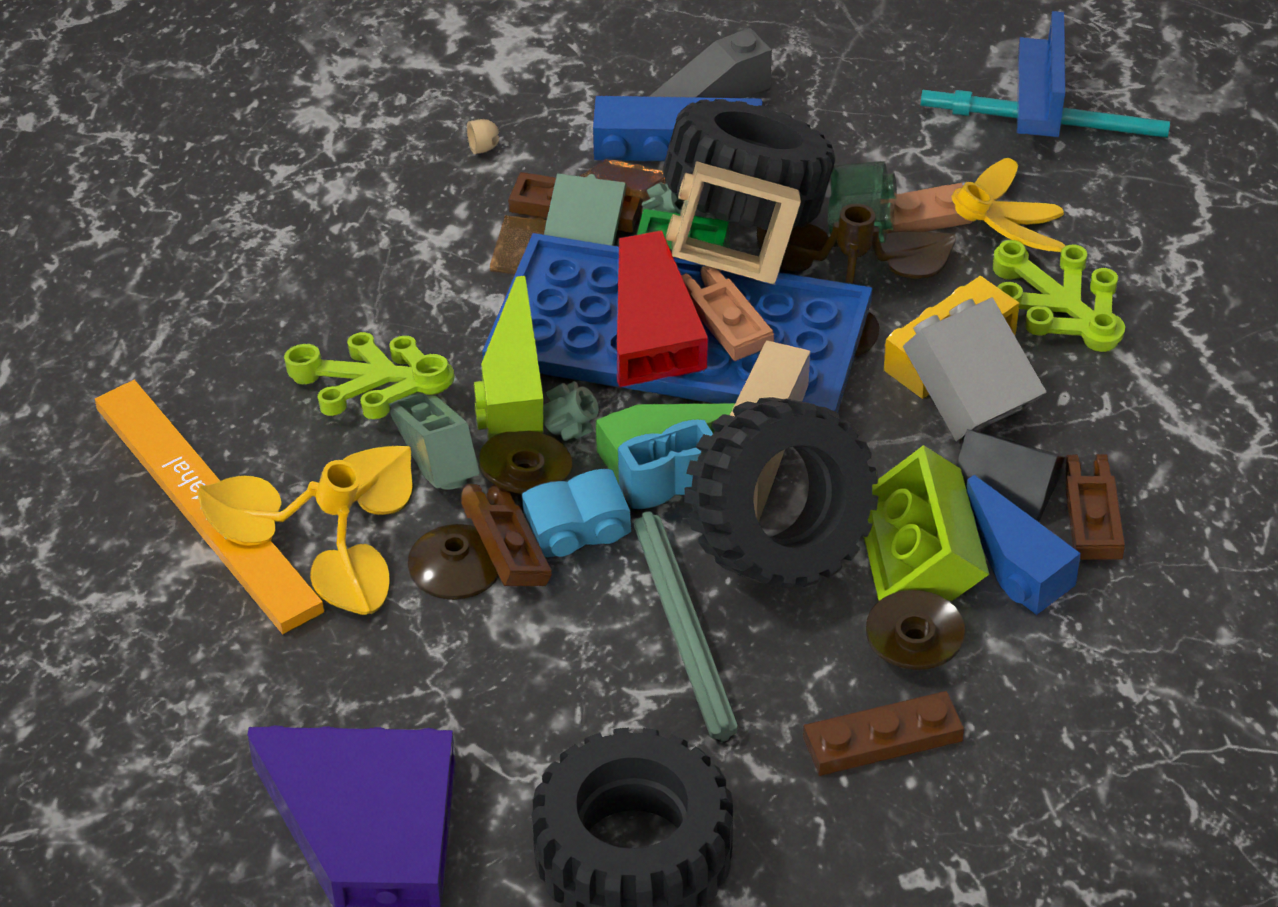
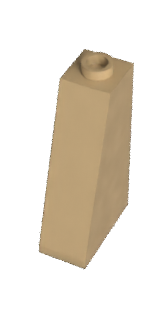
(778, 373)

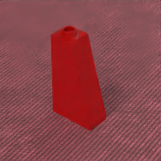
(656, 316)

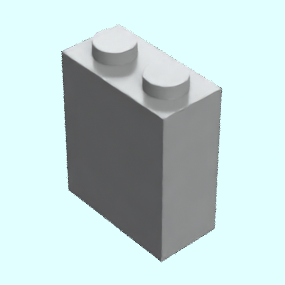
(973, 367)

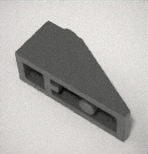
(725, 69)

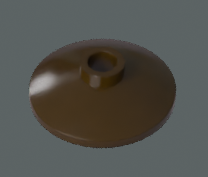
(524, 460)
(451, 563)
(915, 629)

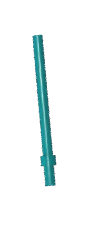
(963, 103)

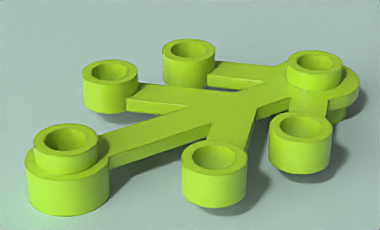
(1098, 327)
(426, 373)

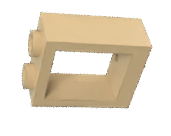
(769, 261)

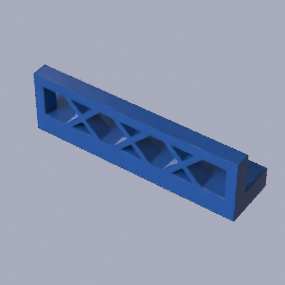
(1042, 81)

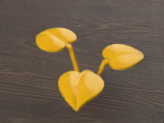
(348, 578)

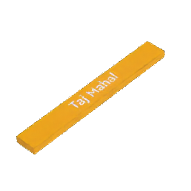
(180, 472)

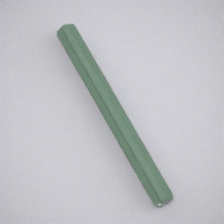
(686, 628)

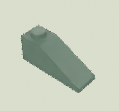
(437, 439)

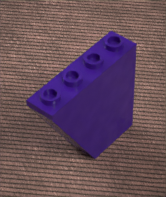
(364, 807)

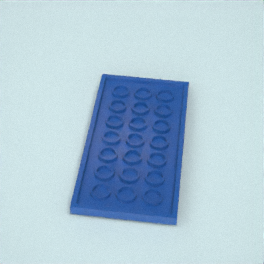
(576, 317)

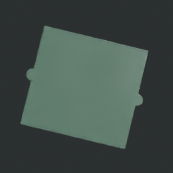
(585, 209)

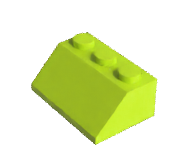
(924, 530)

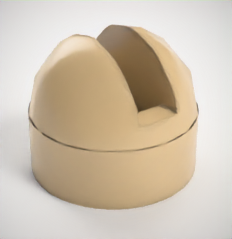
(482, 135)

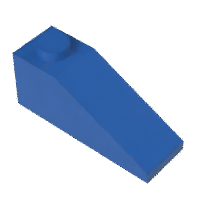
(1024, 555)

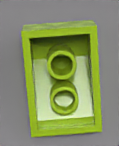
(511, 383)

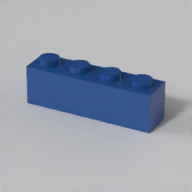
(639, 126)

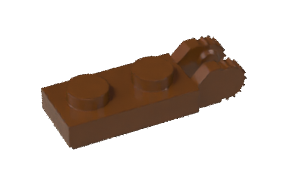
(1094, 510)
(506, 536)

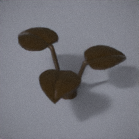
(908, 253)

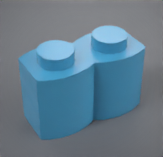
(657, 464)
(577, 512)

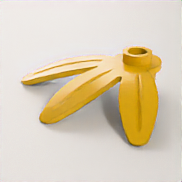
(980, 202)

